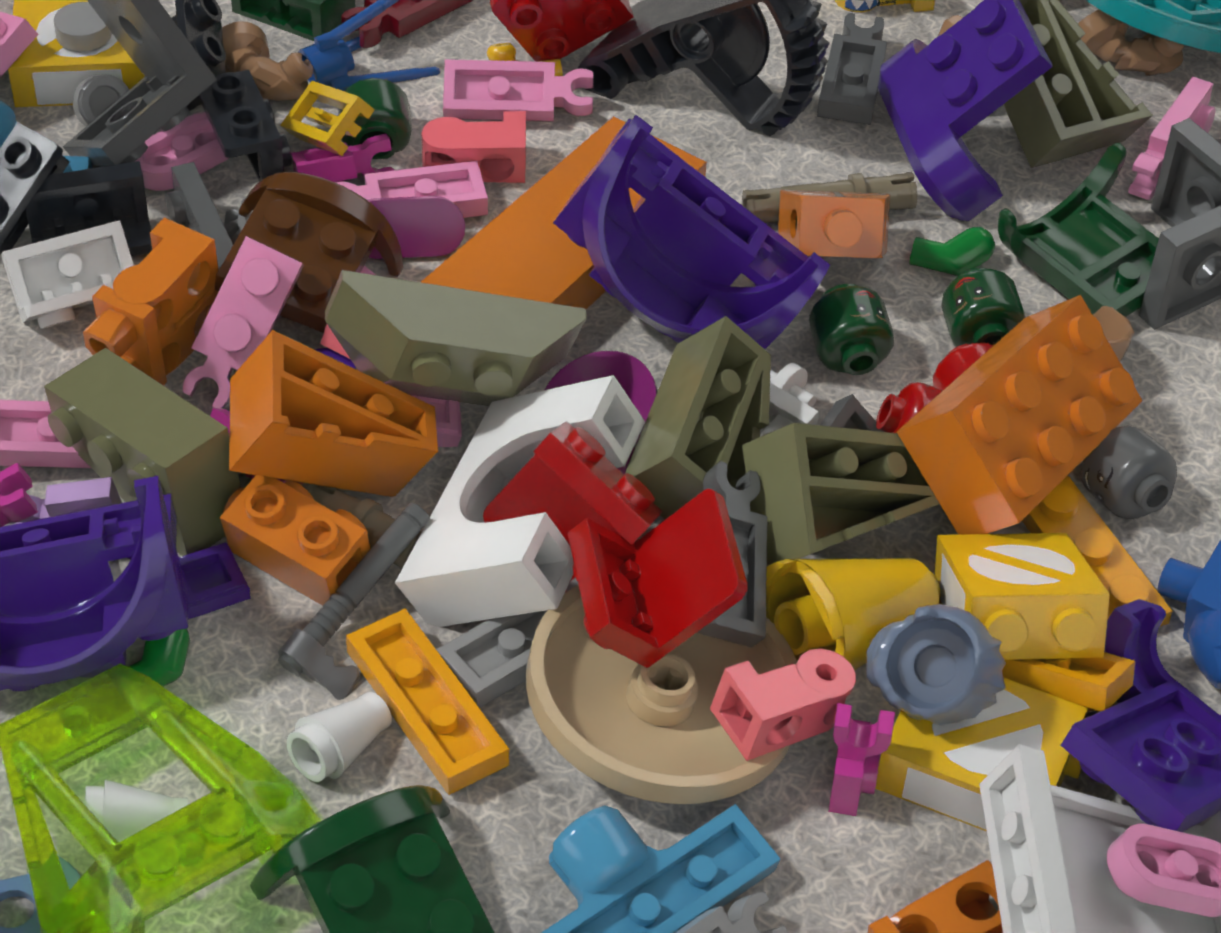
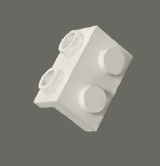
(65, 272)

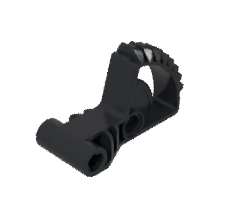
(724, 47)

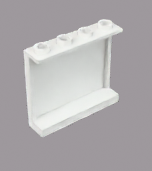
(1053, 856)

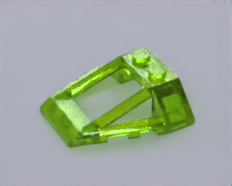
(131, 880)

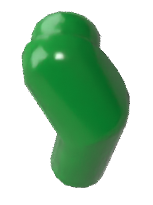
(956, 255)
(164, 658)

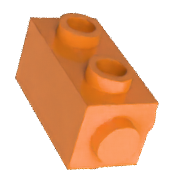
(294, 536)

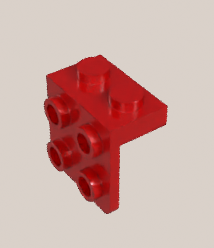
(559, 26)
(576, 482)
(664, 585)

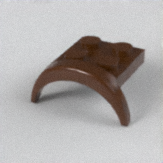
(320, 227)

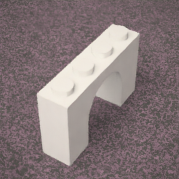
(517, 564)

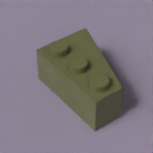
(1075, 101)
(703, 414)
(140, 430)
(831, 485)

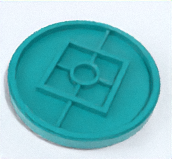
(1181, 21)

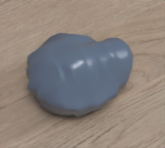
(937, 665)

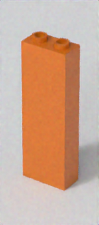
(522, 248)

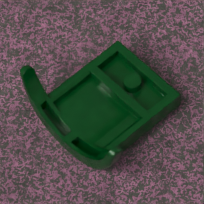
(1088, 243)
(380, 869)

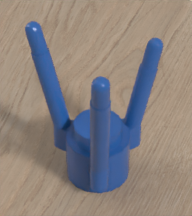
(333, 56)

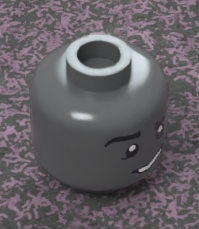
(1130, 473)

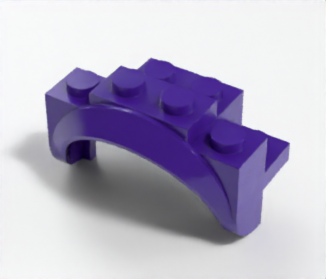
(683, 244)
(65, 595)

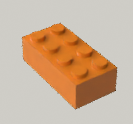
(1020, 418)

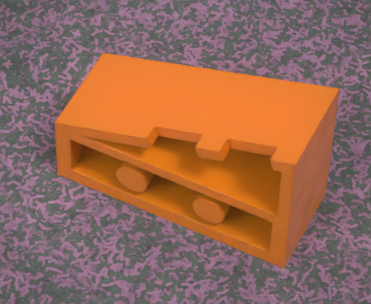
(325, 422)

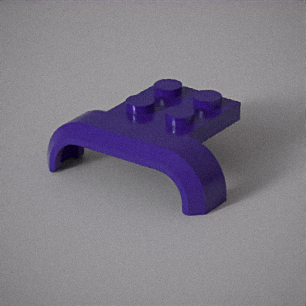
(952, 86)
(1159, 739)

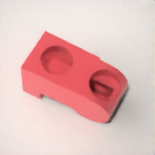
(495, 145)
(782, 704)

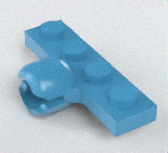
(644, 890)

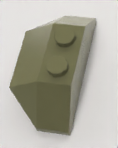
(448, 338)

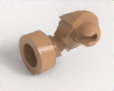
(248, 49)
(1145, 54)

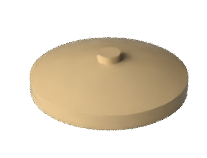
(642, 725)

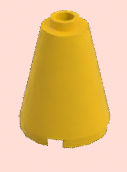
(844, 601)

